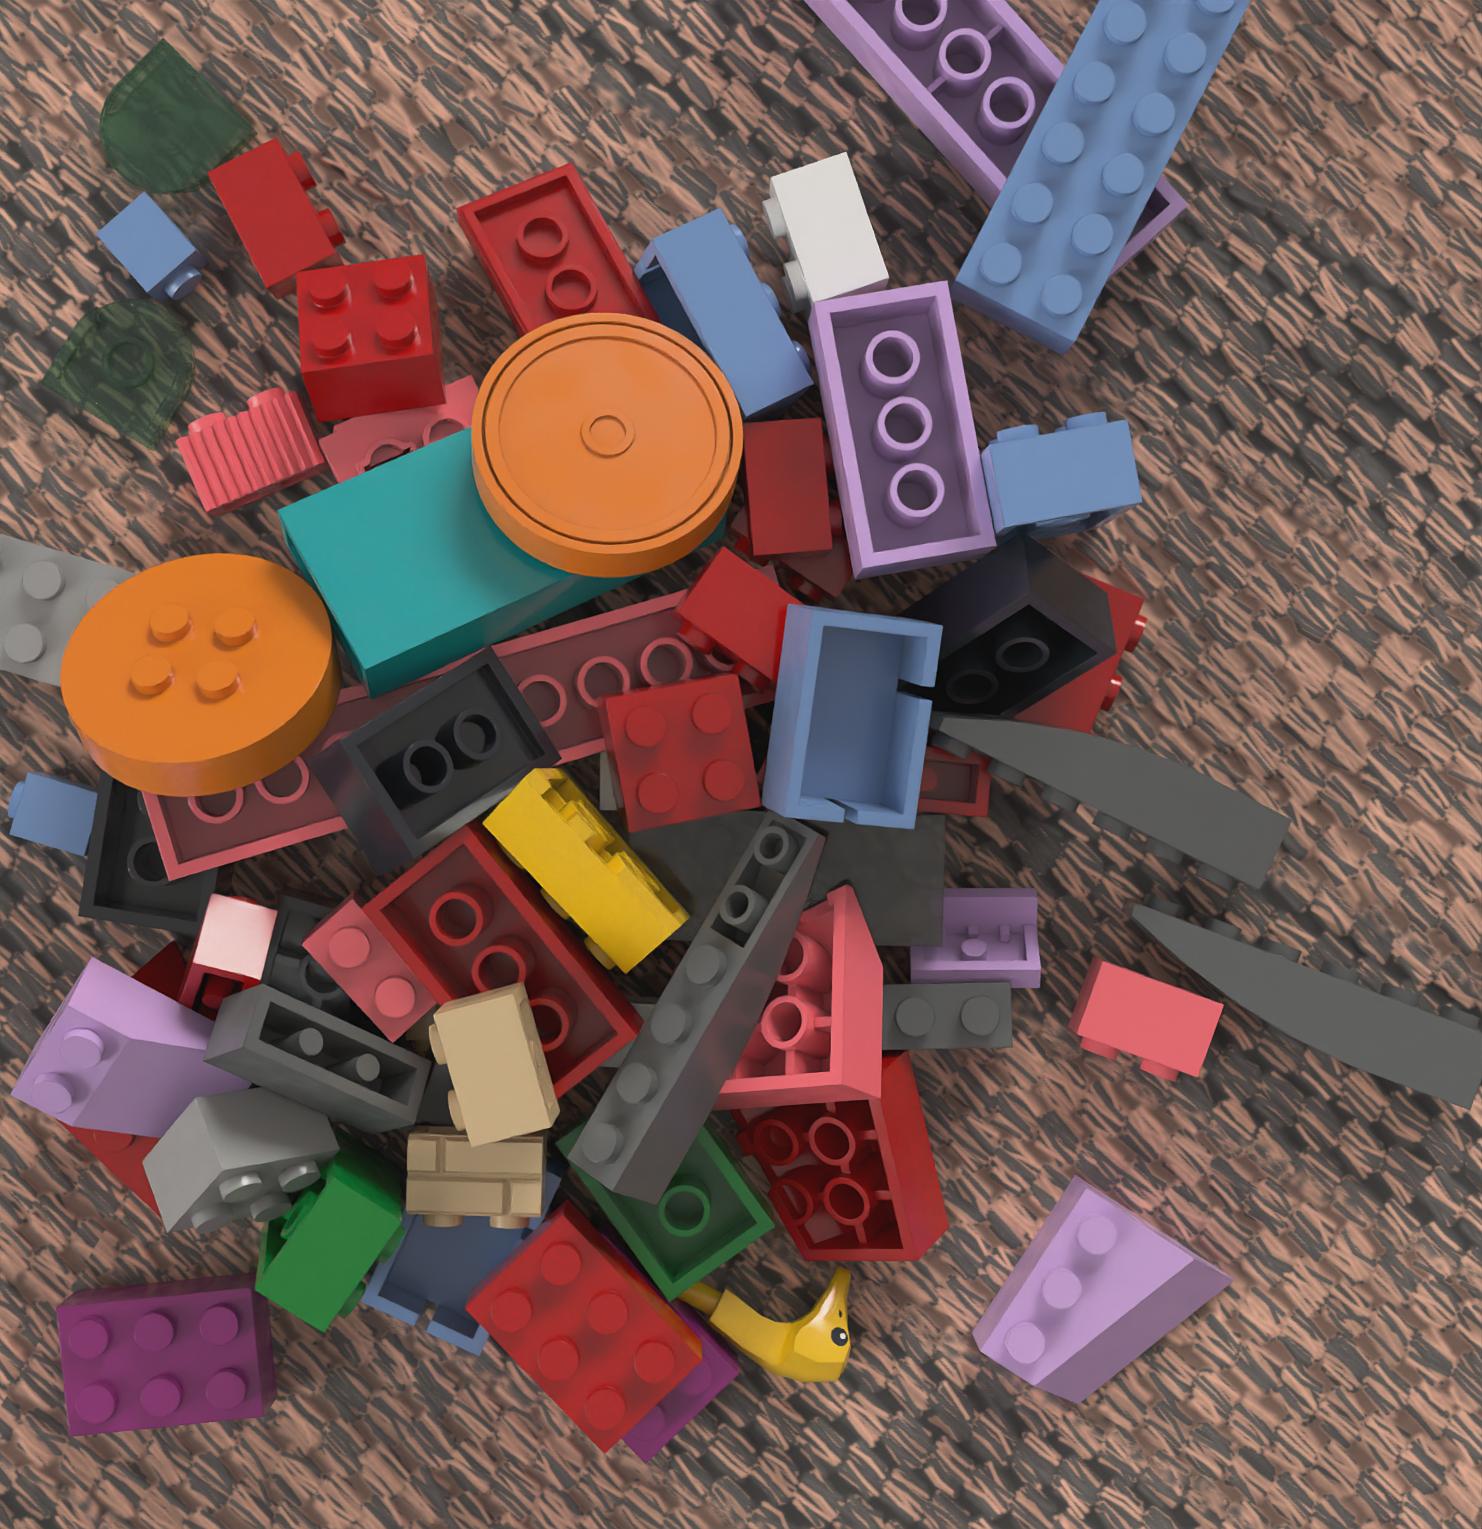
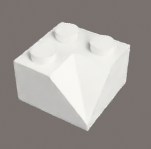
(825, 233)

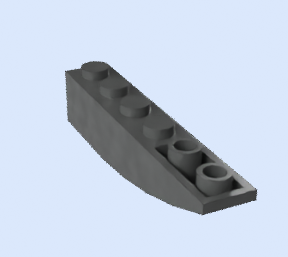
(1128, 791)
(1326, 1007)
(702, 1017)

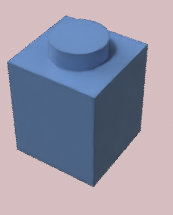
(154, 250)
(53, 811)

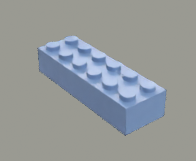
(1093, 163)

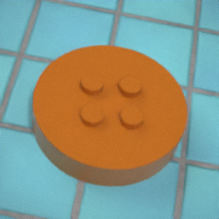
(606, 444)
(202, 674)

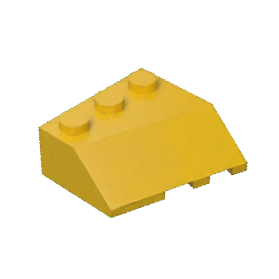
(585, 868)

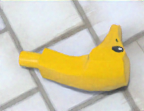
(803, 1350)

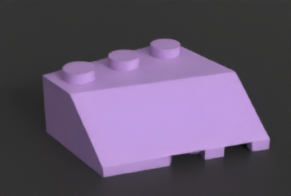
(1092, 1295)

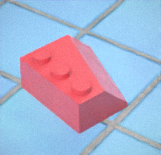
(821, 1018)

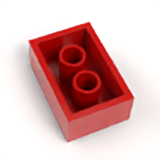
(585, 1326)

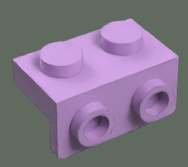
(985, 940)

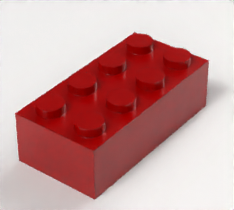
(480, 924)

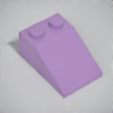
(121, 1058)

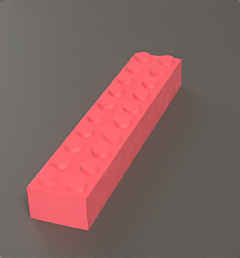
(553, 670)

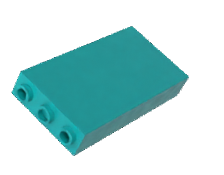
(422, 568)

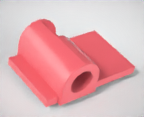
(380, 438)

